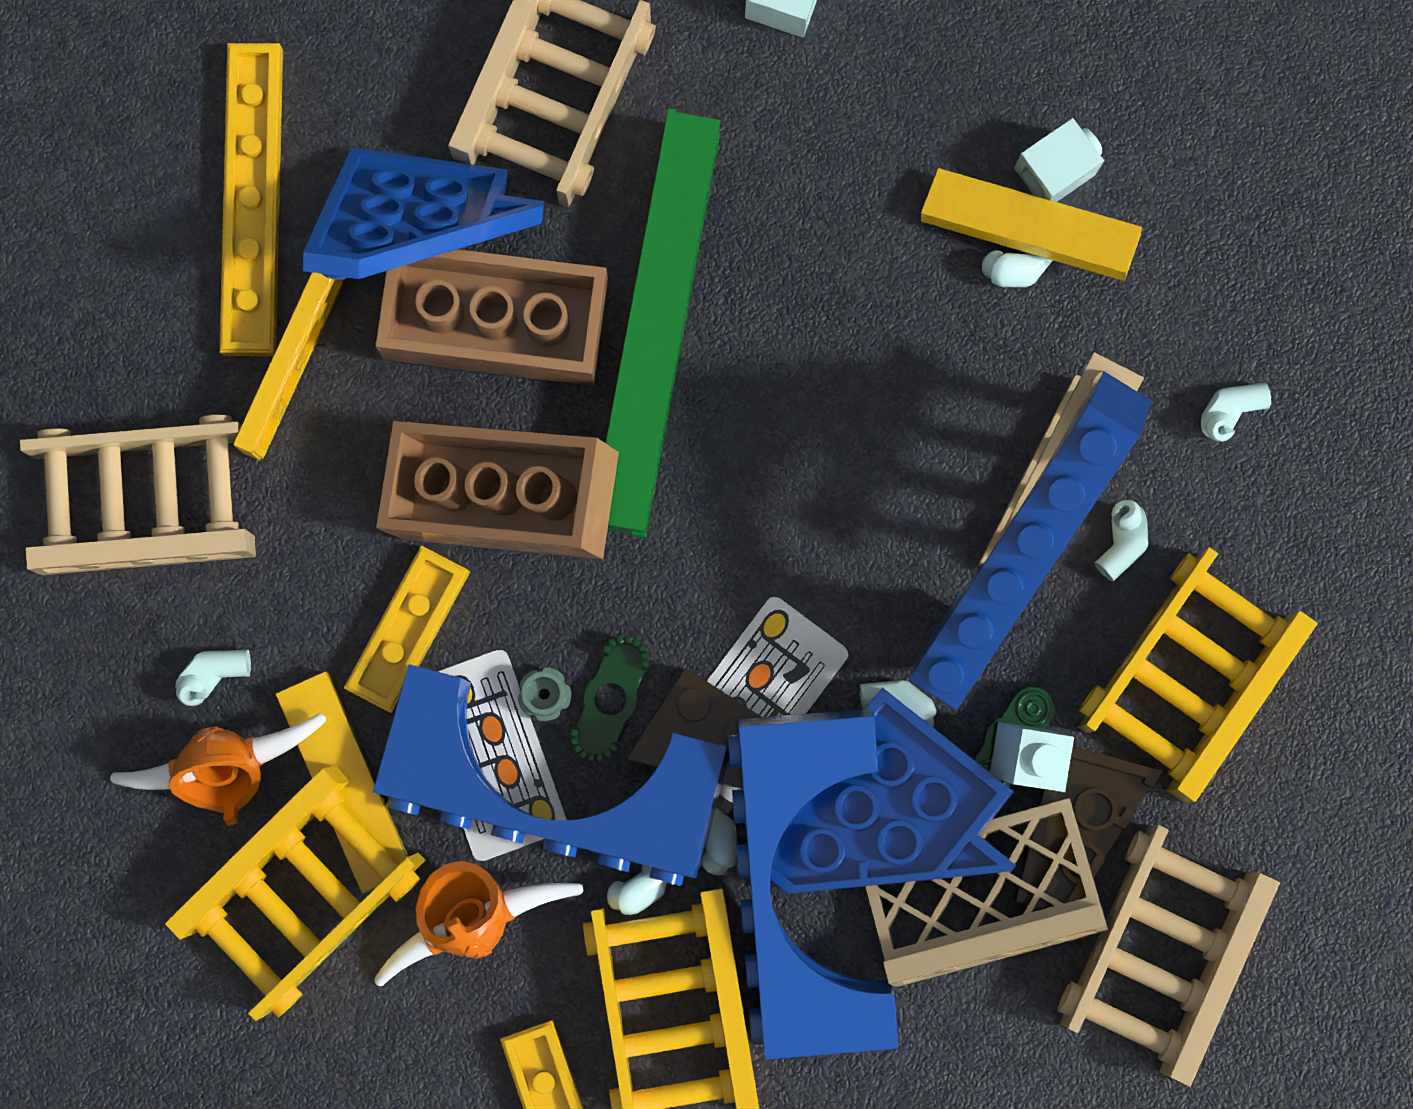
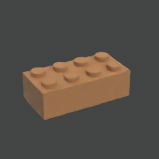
(495, 316)
(498, 489)

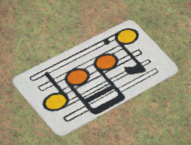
(778, 665)
(504, 749)

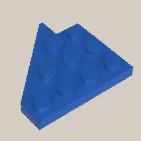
(409, 209)
(897, 824)

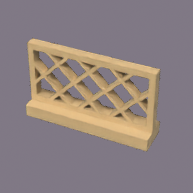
(1001, 938)

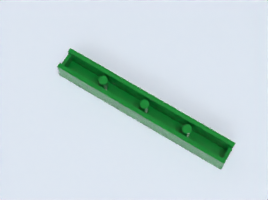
(659, 315)

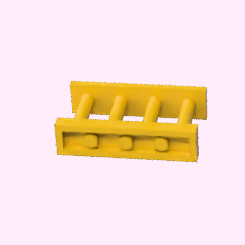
(1250, 680)
(244, 877)
(715, 974)

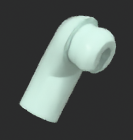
(1013, 269)
(1228, 405)
(1129, 539)
(207, 670)
(904, 692)
(720, 845)
(636, 893)

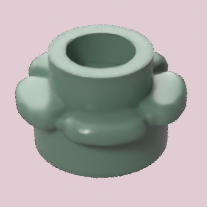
(536, 681)

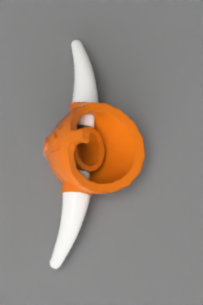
(219, 767)
(466, 914)

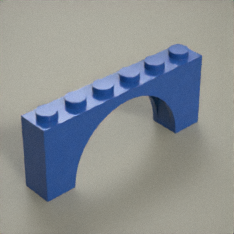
(1034, 540)
(434, 766)
(800, 1002)

